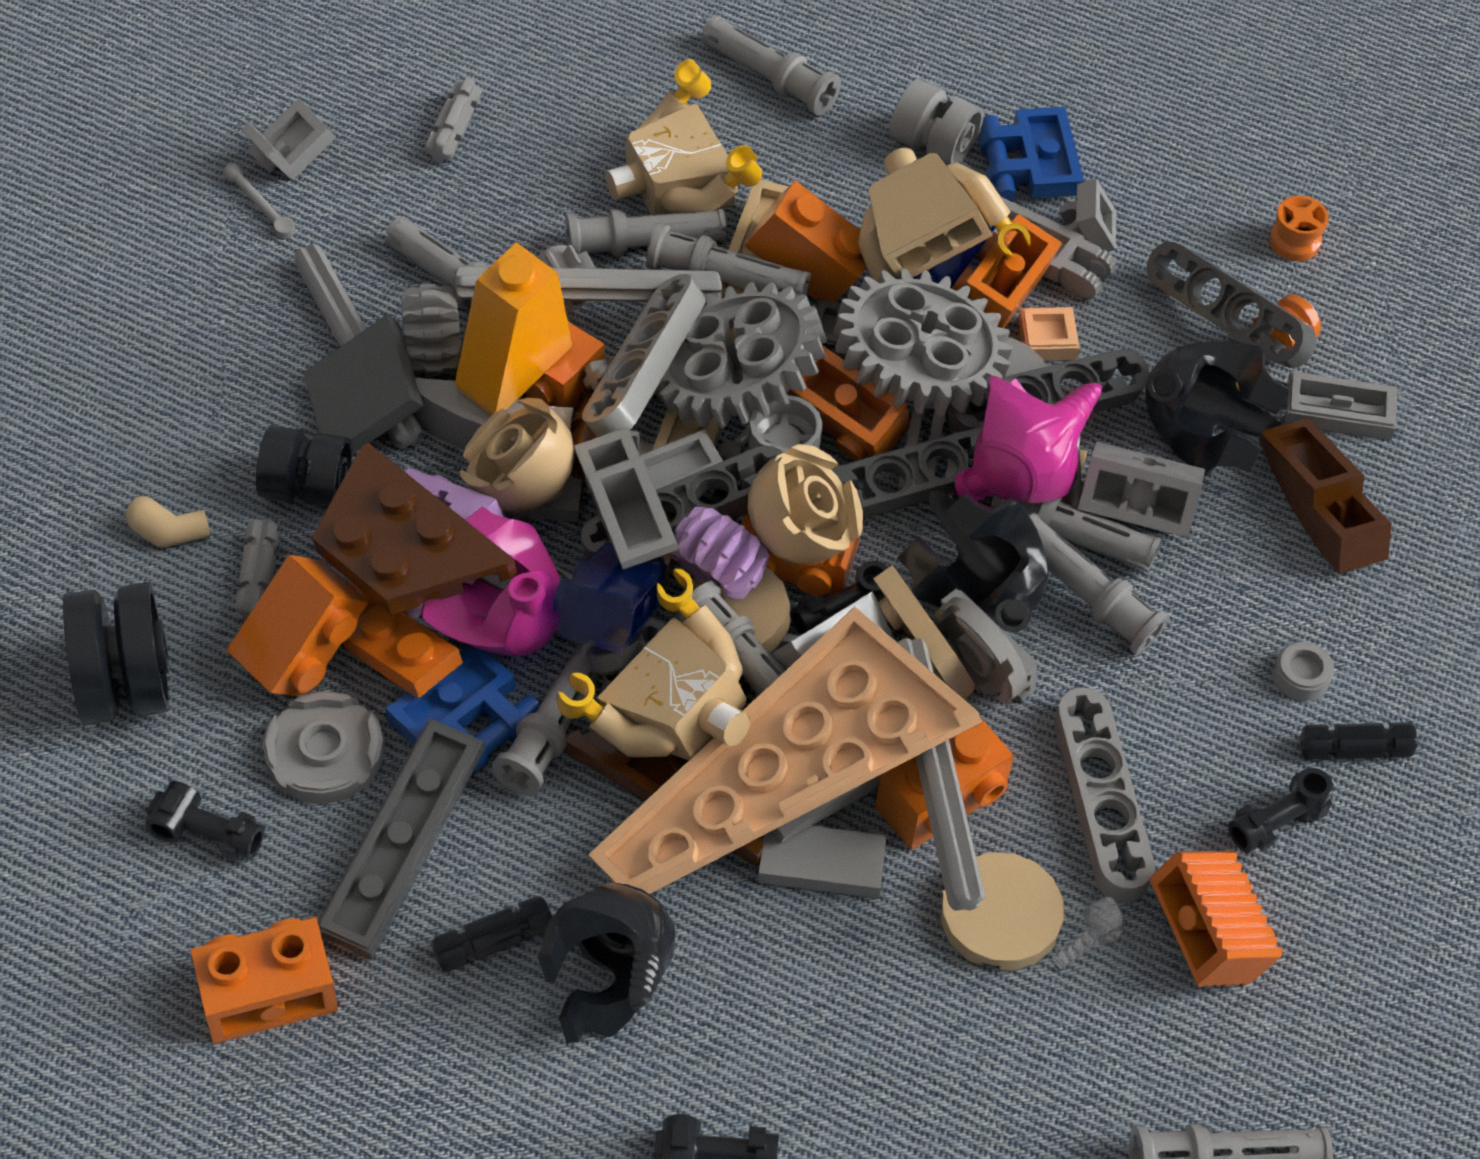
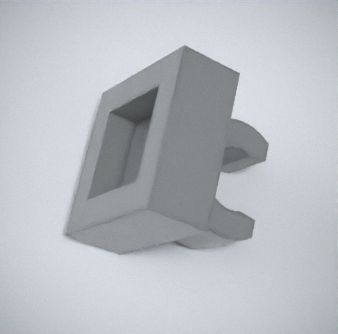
(1092, 215)

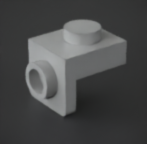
(290, 141)

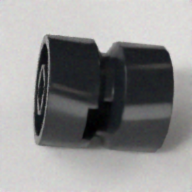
(285, 461)

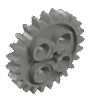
(921, 341)
(774, 344)

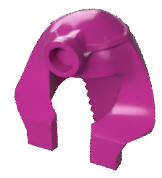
(1027, 444)
(507, 619)

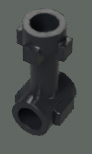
(814, 611)
(1306, 803)
(178, 810)
(682, 1140)

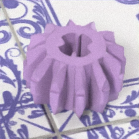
(720, 551)

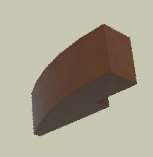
(1327, 495)

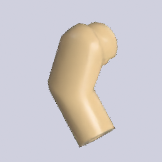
(163, 527)

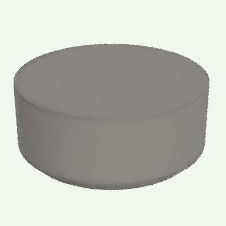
(1303, 671)

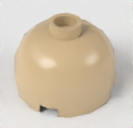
(521, 457)
(803, 507)

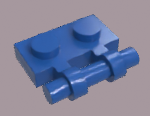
(1046, 150)
(461, 698)

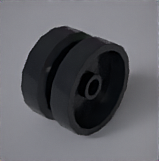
(105, 653)

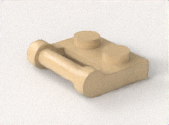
(909, 617)

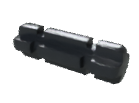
(1358, 740)
(491, 933)

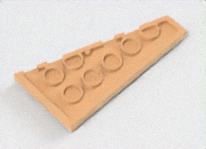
(813, 734)

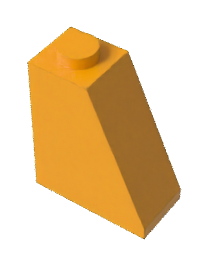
(512, 330)

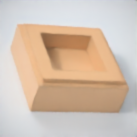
(1050, 332)

